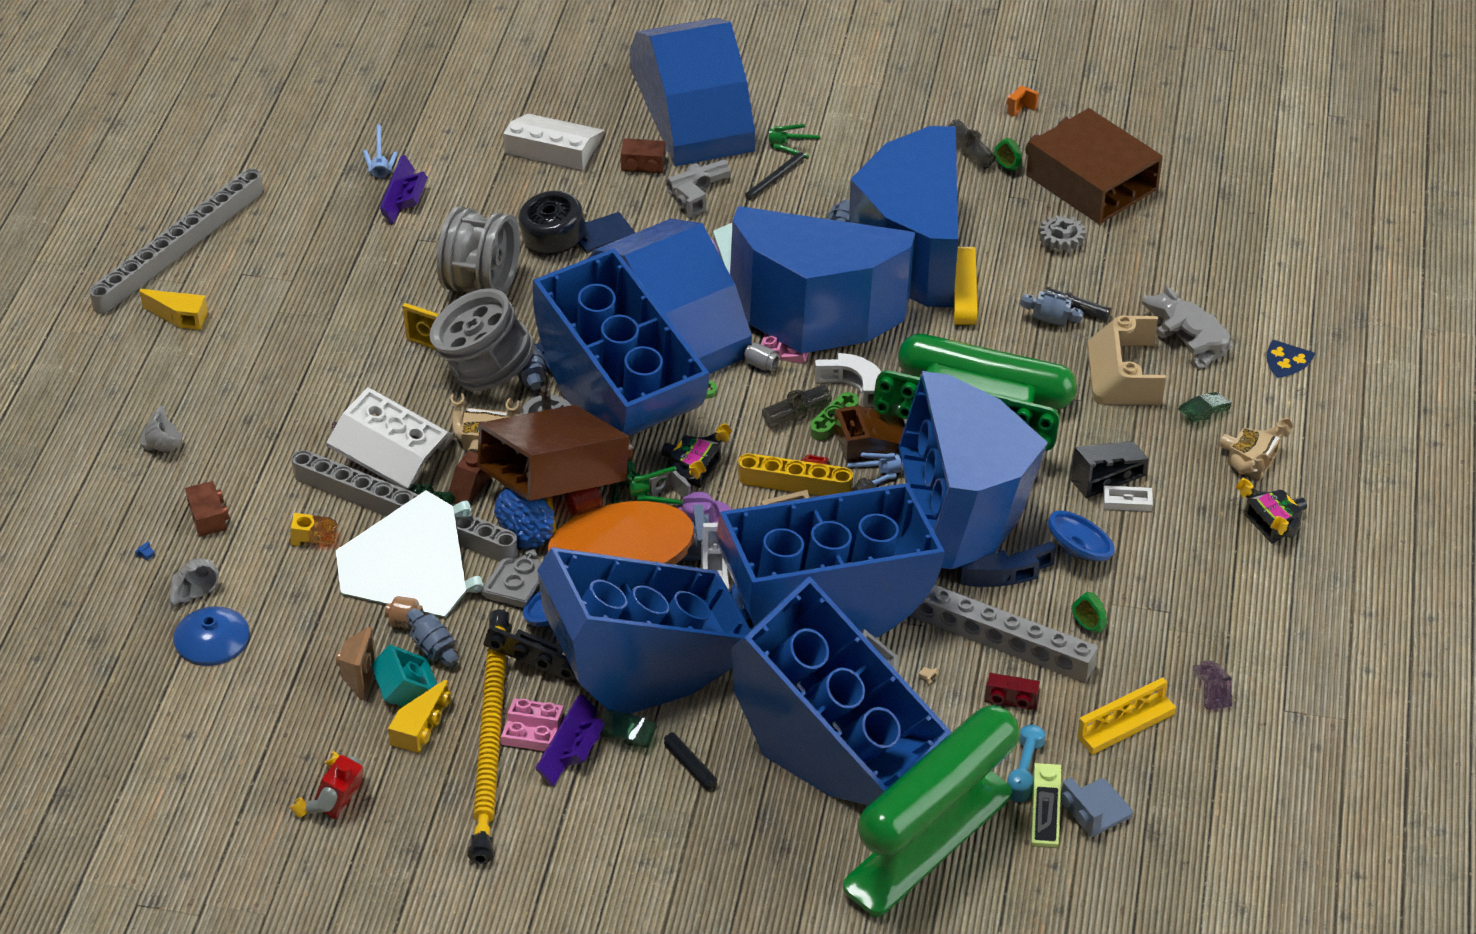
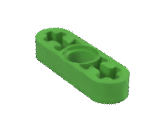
(823, 420)

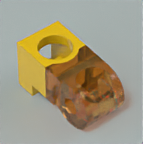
(313, 530)

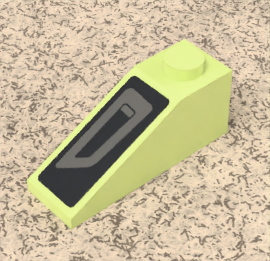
(1046, 805)

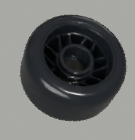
(552, 222)

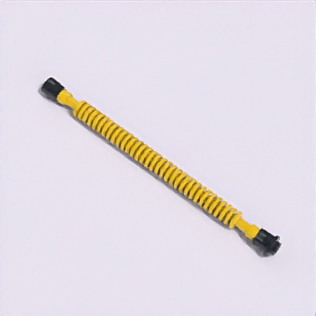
(489, 744)

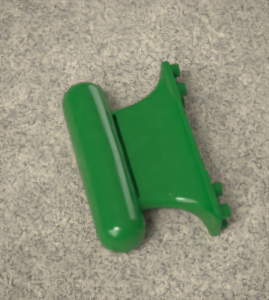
(1024, 384)
(932, 809)

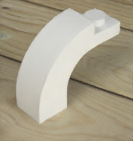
(849, 370)
(710, 552)

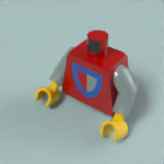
(335, 787)

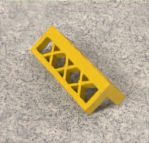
(1126, 718)

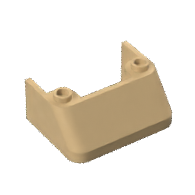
(1119, 381)

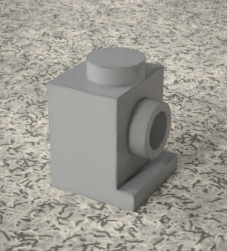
(691, 199)

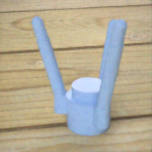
(379, 166)
(888, 464)

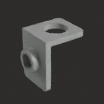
(672, 480)

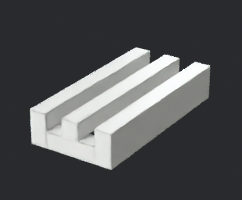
(1128, 498)

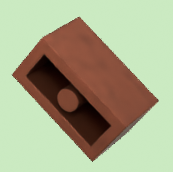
(643, 155)
(206, 508)

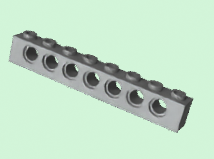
(1008, 633)

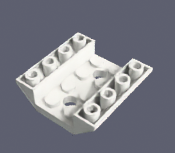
(385, 440)

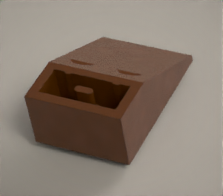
(867, 431)

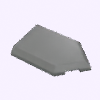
(514, 580)

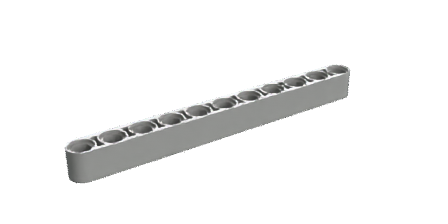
(175, 241)
(386, 498)

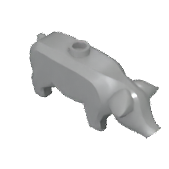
(1192, 325)

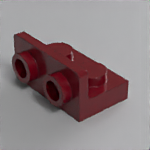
(1012, 691)

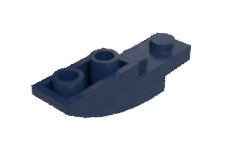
(1005, 570)

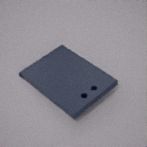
(605, 231)

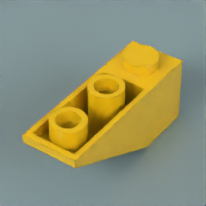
(177, 308)
(414, 721)

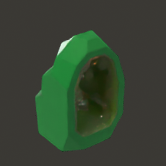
(1009, 154)
(1090, 612)

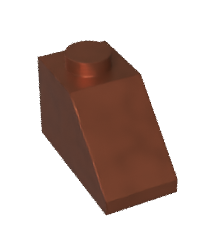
(468, 479)

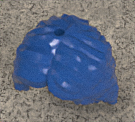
(527, 519)

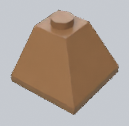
(356, 661)

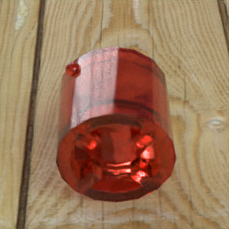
(583, 501)

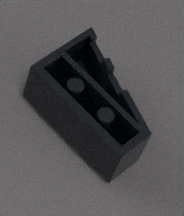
(1107, 466)

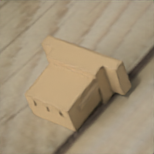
(928, 674)

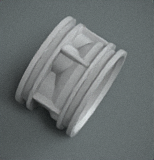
(478, 251)
(482, 339)

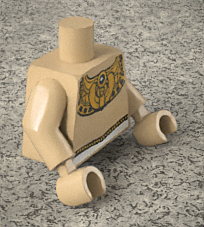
(467, 421)
(1255, 449)

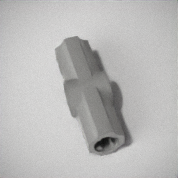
(699, 175)

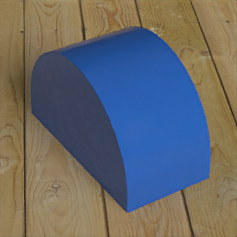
(615, 346)
(859, 546)

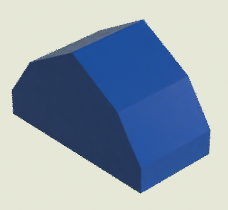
(695, 89)
(915, 190)
(819, 278)
(690, 287)
(968, 465)
(639, 626)
(829, 700)

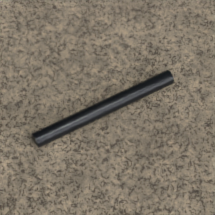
(774, 176)

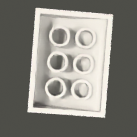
(551, 141)

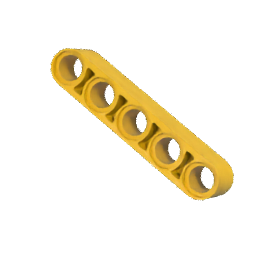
(965, 287)
(793, 475)

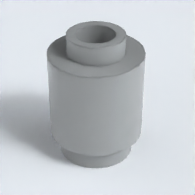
(761, 357)

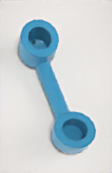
(1021, 779)

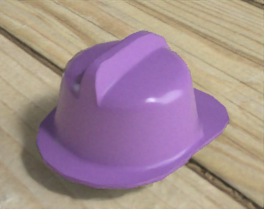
(710, 506)

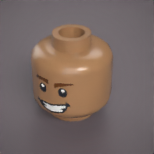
(398, 610)

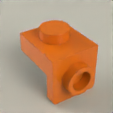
(1022, 98)

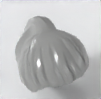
(160, 433)
(193, 580)

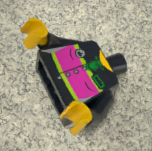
(697, 456)
(1272, 512)

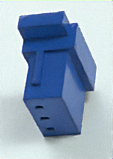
(145, 551)

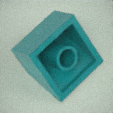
(402, 675)

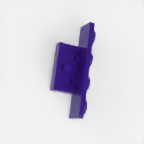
(403, 189)
(571, 740)

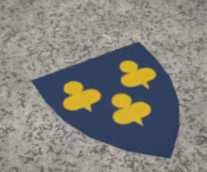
(1287, 359)

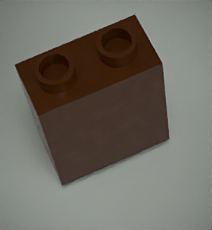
(1093, 165)
(553, 452)

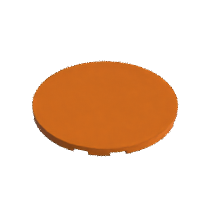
(629, 531)

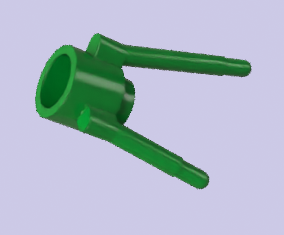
(779, 136)
(640, 486)

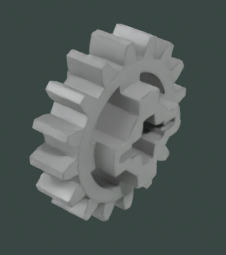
(1062, 233)

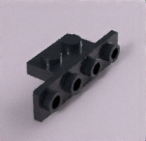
(530, 651)

